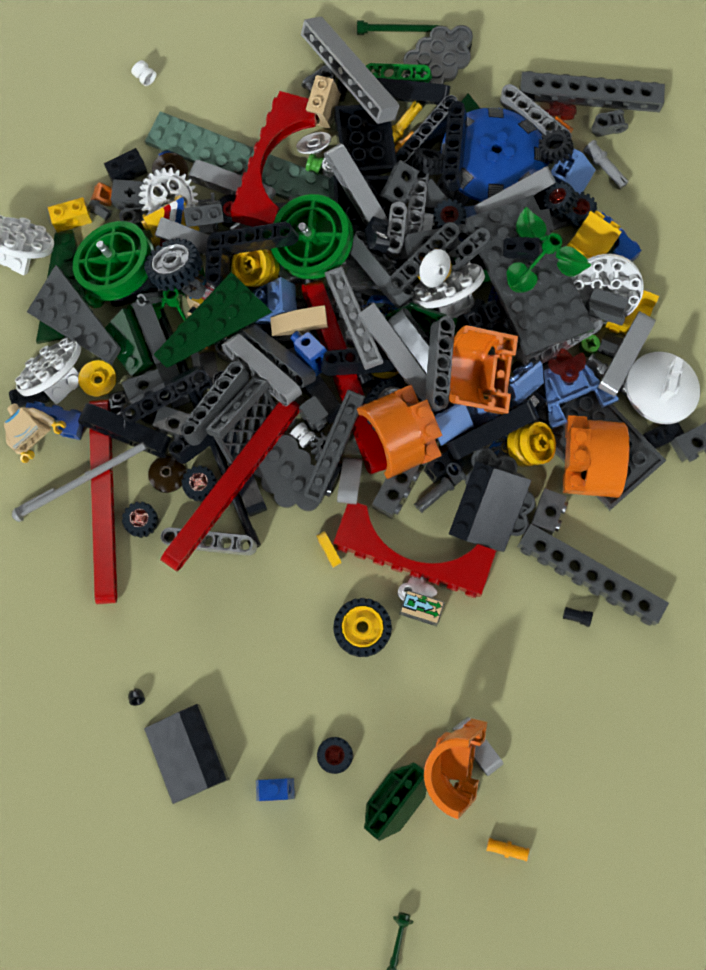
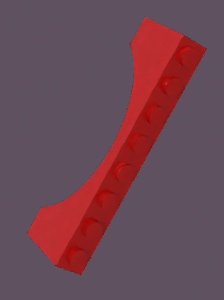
(286, 117)
(464, 573)

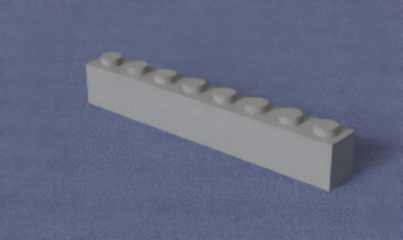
(350, 70)

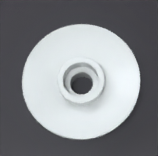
(313, 143)
(434, 268)

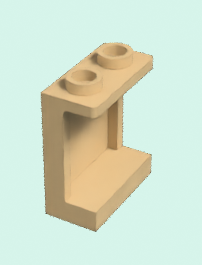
(323, 100)

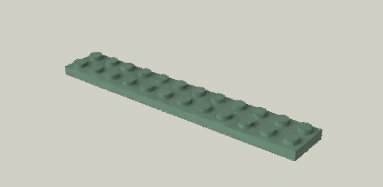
(207, 146)

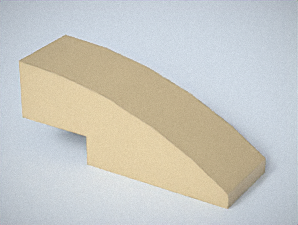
(299, 320)

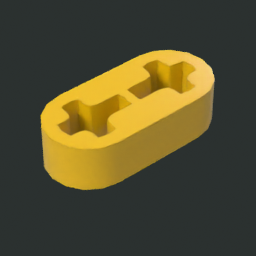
(328, 549)

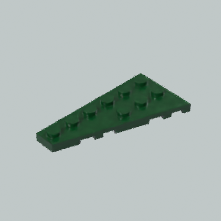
(62, 256)
(219, 316)

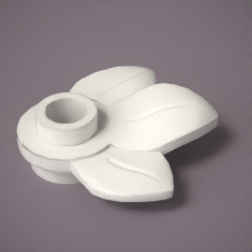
(417, 586)

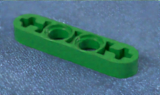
(398, 69)

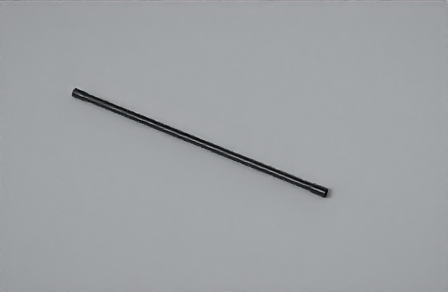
(217, 453)

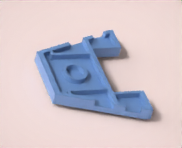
(559, 392)

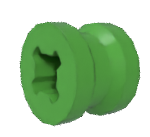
(314, 164)
(588, 349)

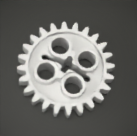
(154, 202)

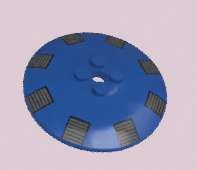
(491, 172)

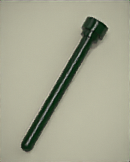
(364, 27)

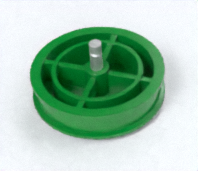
(323, 236)
(112, 260)

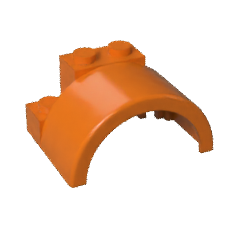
(480, 374)
(404, 428)
(600, 450)
(454, 760)

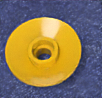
(95, 370)

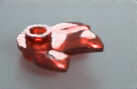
(565, 111)
(567, 363)

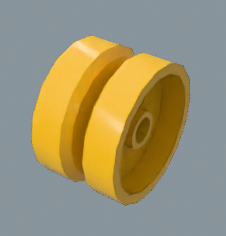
(255, 267)
(532, 444)

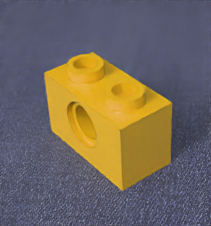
(69, 214)

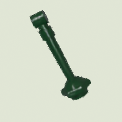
(403, 920)

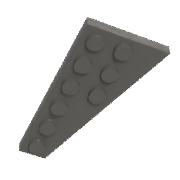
(70, 315)

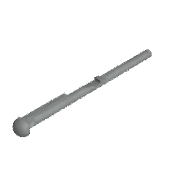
(52, 494)

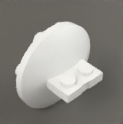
(22, 243)
(614, 275)
(454, 294)
(52, 373)
(662, 388)

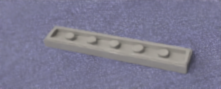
(350, 309)
(394, 349)

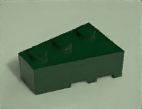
(128, 335)

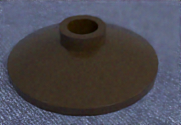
(168, 161)
(170, 482)

